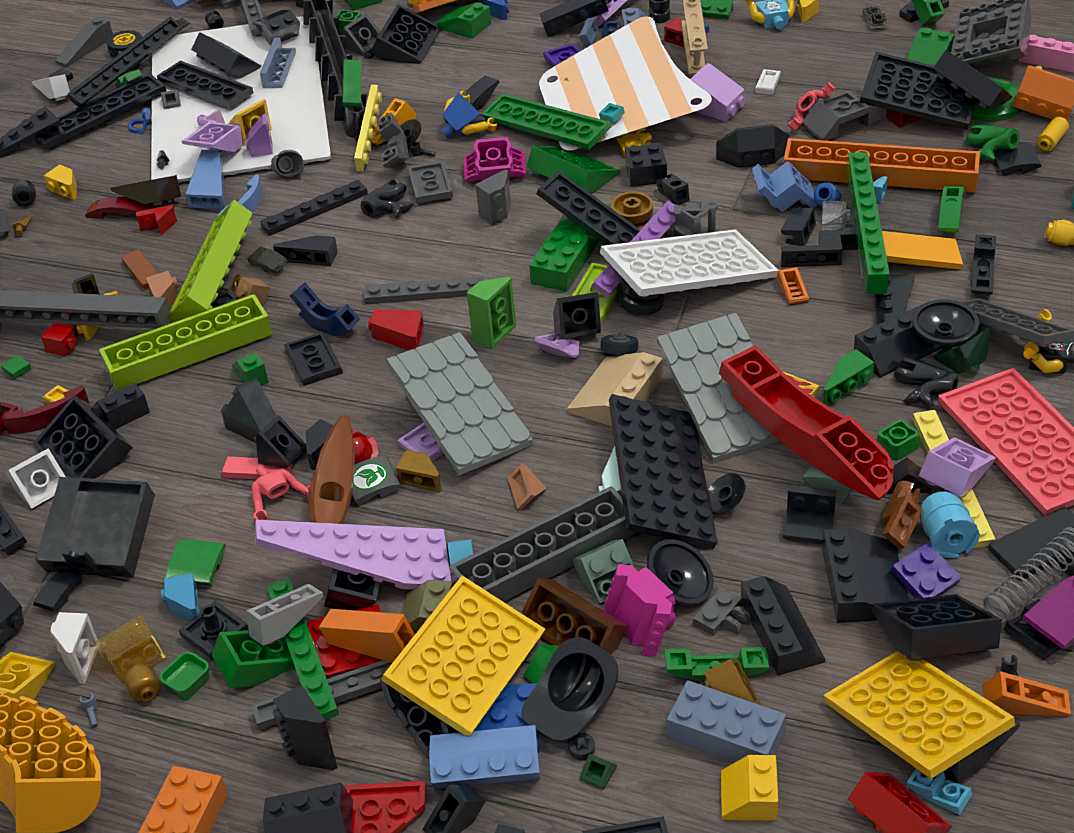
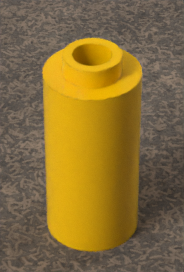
(1052, 134)

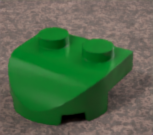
(717, 8)

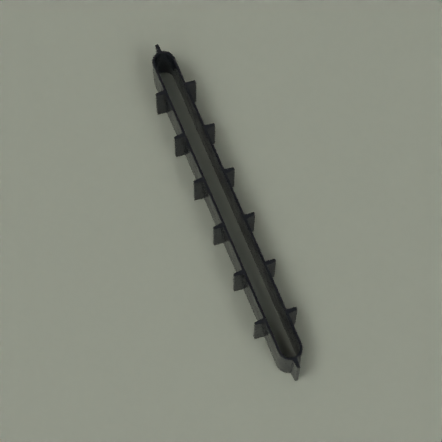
(351, 120)

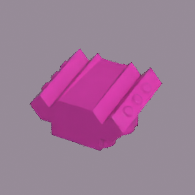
(492, 157)
(643, 605)

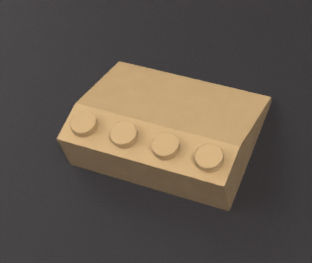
(622, 375)

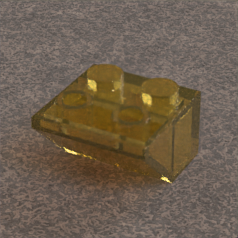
(129, 646)

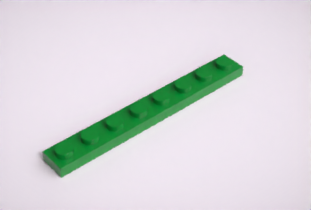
(306, 658)

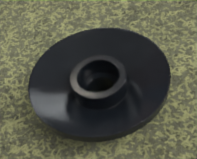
(412, 130)
(726, 493)

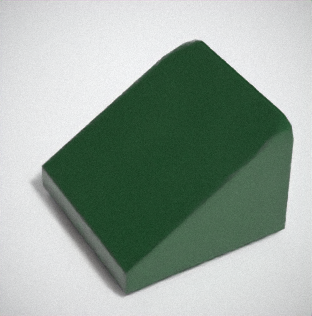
(597, 771)

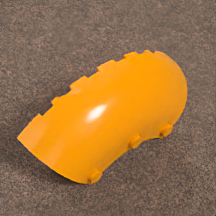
(45, 768)

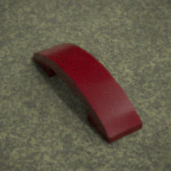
(117, 204)
(39, 418)

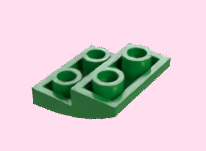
(196, 558)

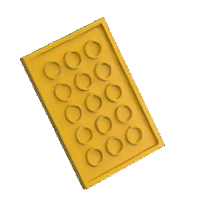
(463, 656)
(919, 712)

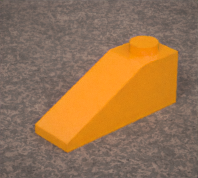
(402, 113)

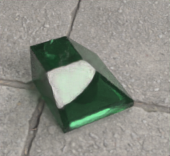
(966, 356)

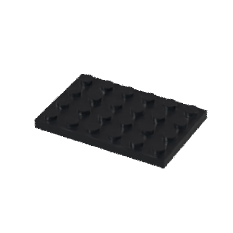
(915, 91)

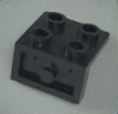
(809, 513)

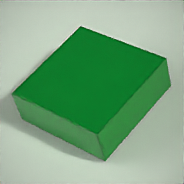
(16, 367)

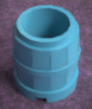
(948, 524)

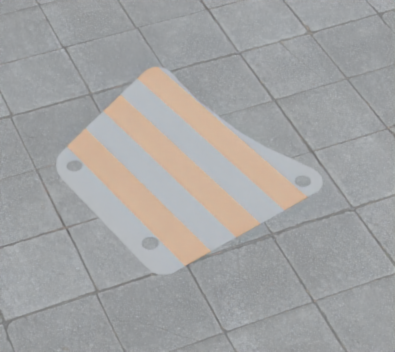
(623, 70)

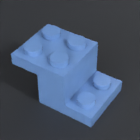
(784, 187)

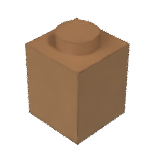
(252, 286)

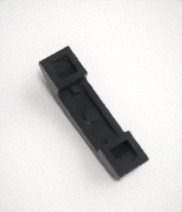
(983, 264)

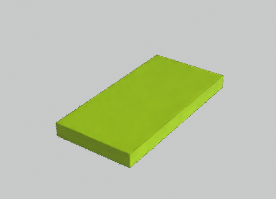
(585, 287)

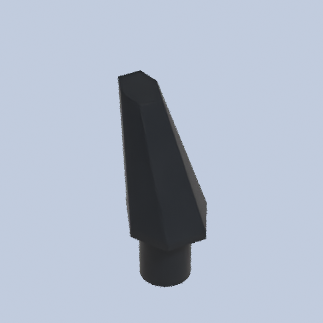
(162, 159)

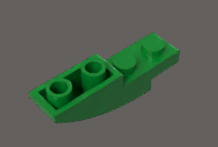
(951, 209)

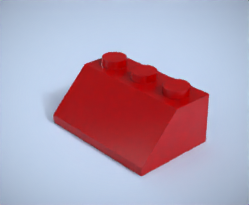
(894, 806)

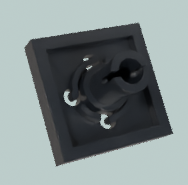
(208, 624)

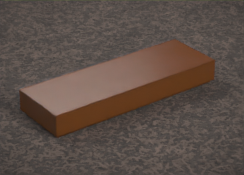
(138, 267)

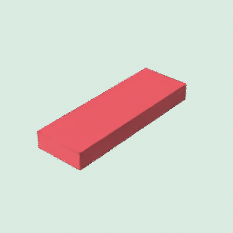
(246, 468)

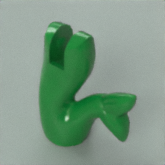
(992, 138)

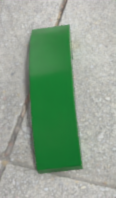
(684, 665)

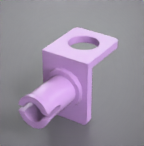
(215, 117)

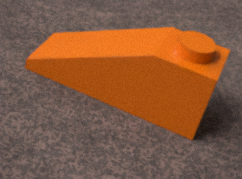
(1026, 696)

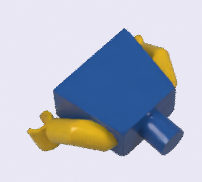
(464, 117)

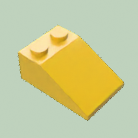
(23, 675)

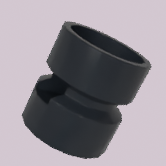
(659, 10)

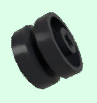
(639, 304)

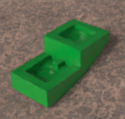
(126, 78)

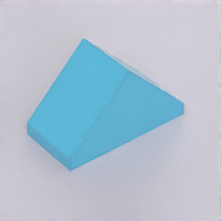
(459, 550)

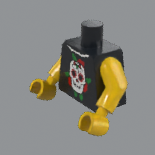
(1051, 358)

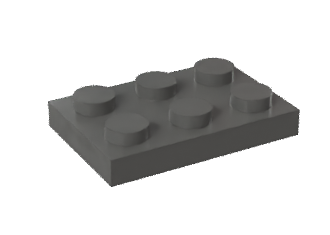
(430, 182)

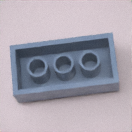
(724, 724)

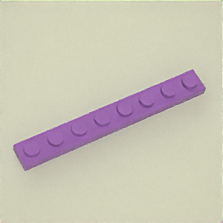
(655, 229)

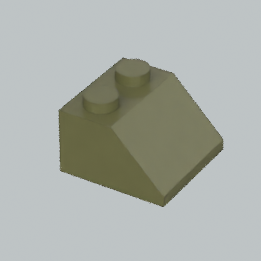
(423, 601)

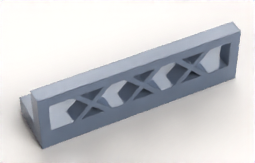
(272, 65)

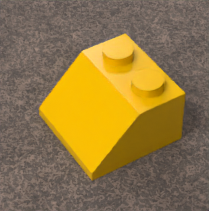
(249, 116)
(750, 789)

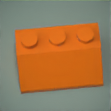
(1045, 94)

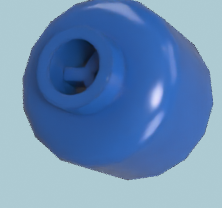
(826, 192)

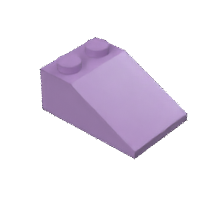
(216, 137)
(955, 466)

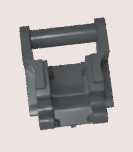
(689, 219)

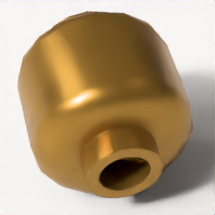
(142, 683)

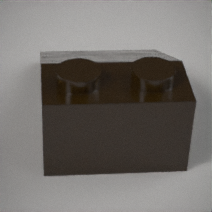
(153, 191)

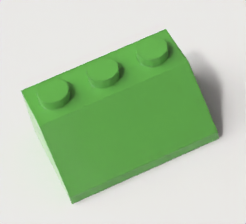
(491, 310)

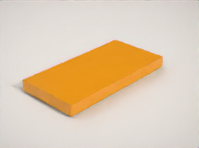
(922, 250)

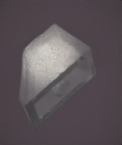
(834, 215)

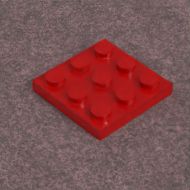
(336, 659)

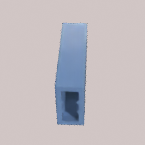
(207, 182)

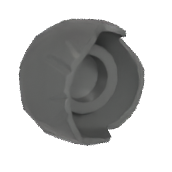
(287, 163)

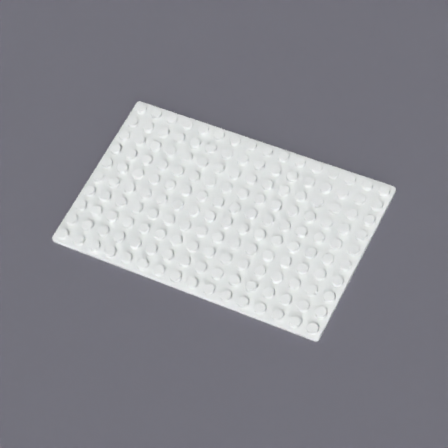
(294, 110)

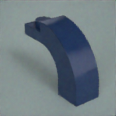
(321, 316)

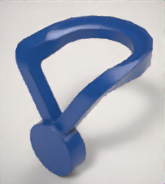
(146, 119)

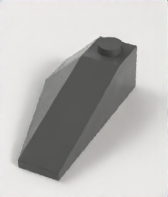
(88, 39)

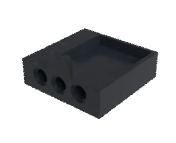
(96, 526)

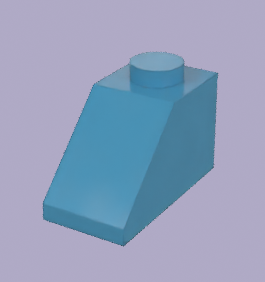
(181, 596)

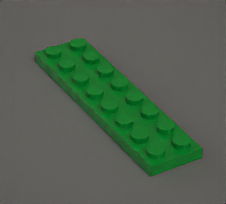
(547, 121)

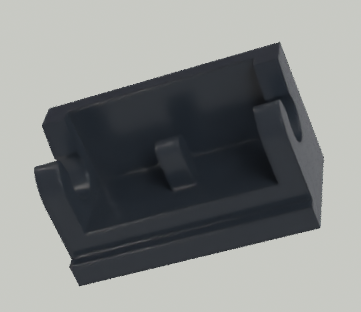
(799, 225)

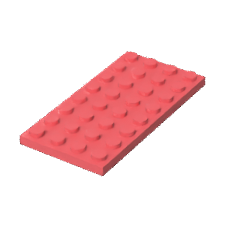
(1022, 432)

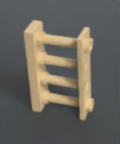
(694, 36)

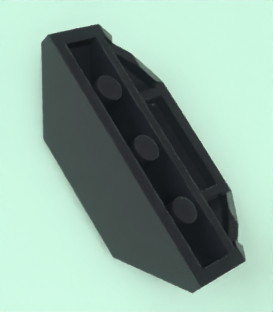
(752, 146)

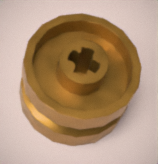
(634, 207)

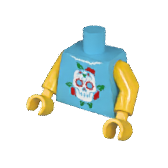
(771, 12)

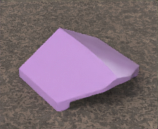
(561, 347)

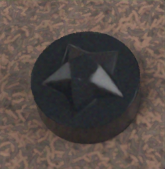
(581, 746)

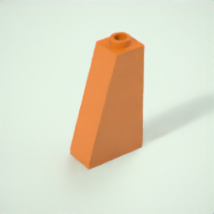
(368, 632)

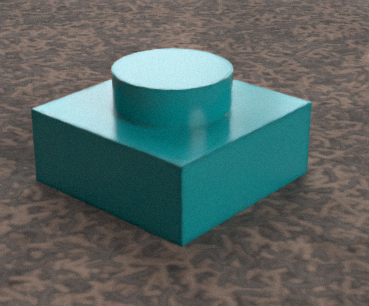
(611, 112)

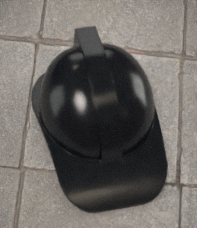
(571, 689)

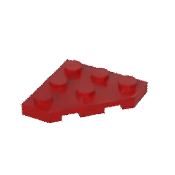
(386, 806)

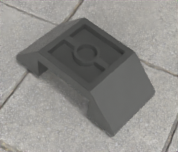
(837, 109)

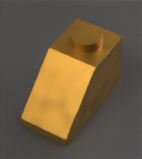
(418, 471)
(732, 680)

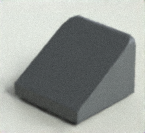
(170, 99)

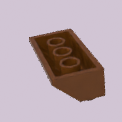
(571, 616)

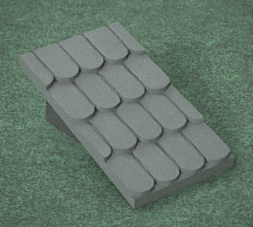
(695, 363)
(459, 403)

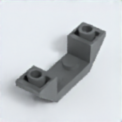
(397, 144)

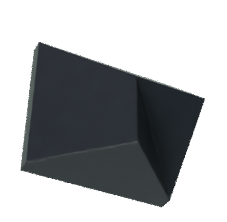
(278, 444)

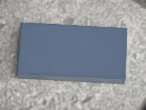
(589, 32)

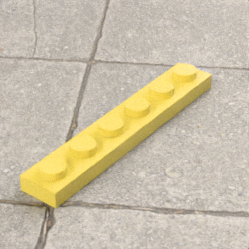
(367, 131)

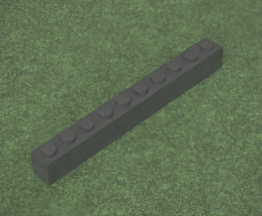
(83, 309)

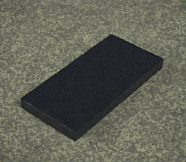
(1023, 543)

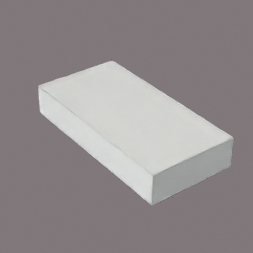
(767, 82)

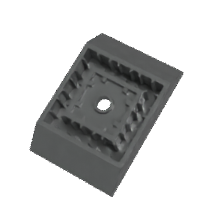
(993, 33)

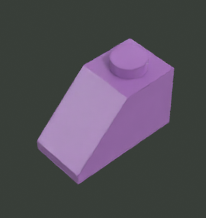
(259, 138)

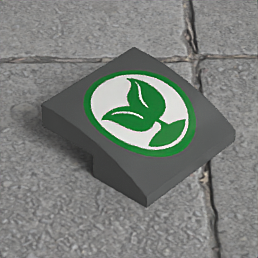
(374, 478)

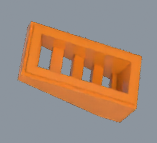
(792, 274)

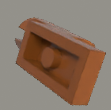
(901, 514)

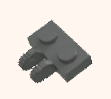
(721, 611)

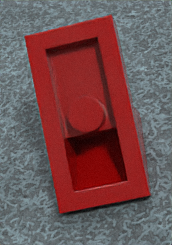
(159, 217)

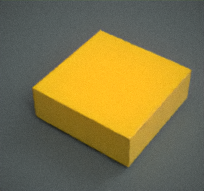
(54, 394)

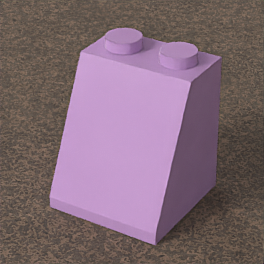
(725, 93)

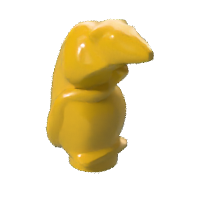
(1060, 232)

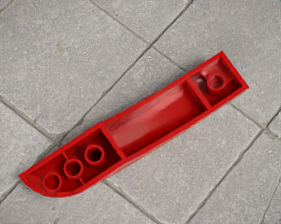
(807, 426)

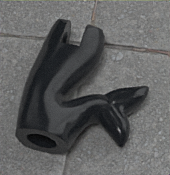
(383, 198)
(930, 376)

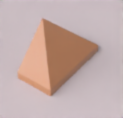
(524, 486)

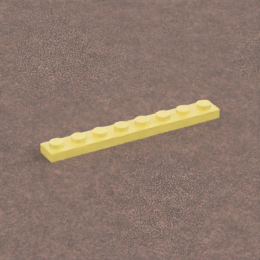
(933, 435)

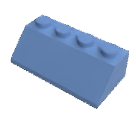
(484, 757)

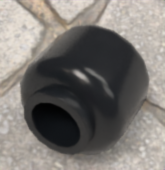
(23, 192)

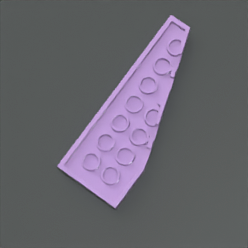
(384, 552)

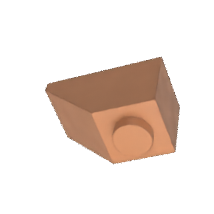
(163, 286)

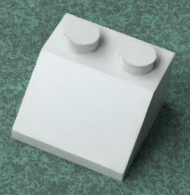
(36, 478)
(75, 642)

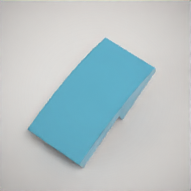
(940, 791)

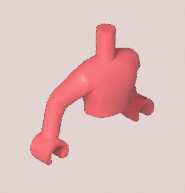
(807, 101)
(273, 485)

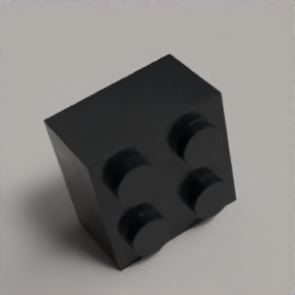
(645, 164)

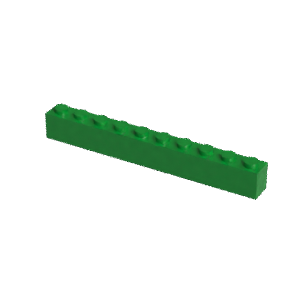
(867, 224)

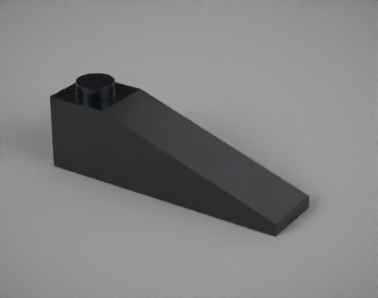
(415, 718)

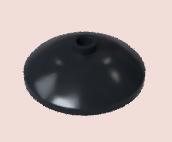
(945, 322)
(682, 571)

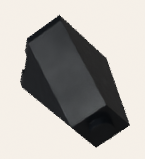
(248, 410)

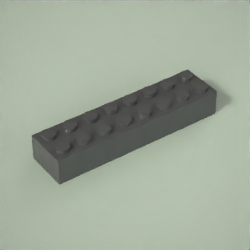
(545, 546)

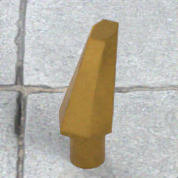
(21, 225)

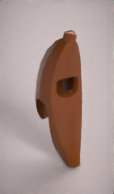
(334, 474)

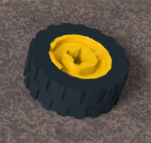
(121, 41)

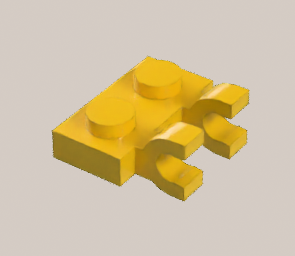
(631, 138)

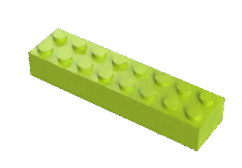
(212, 262)
(185, 342)

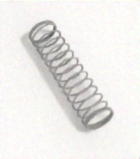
(1000, 603)

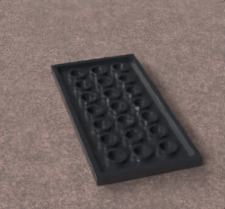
(661, 472)

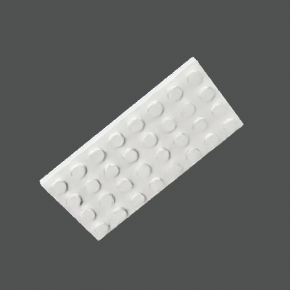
(688, 262)

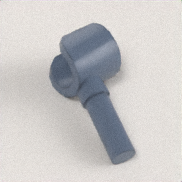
(89, 706)

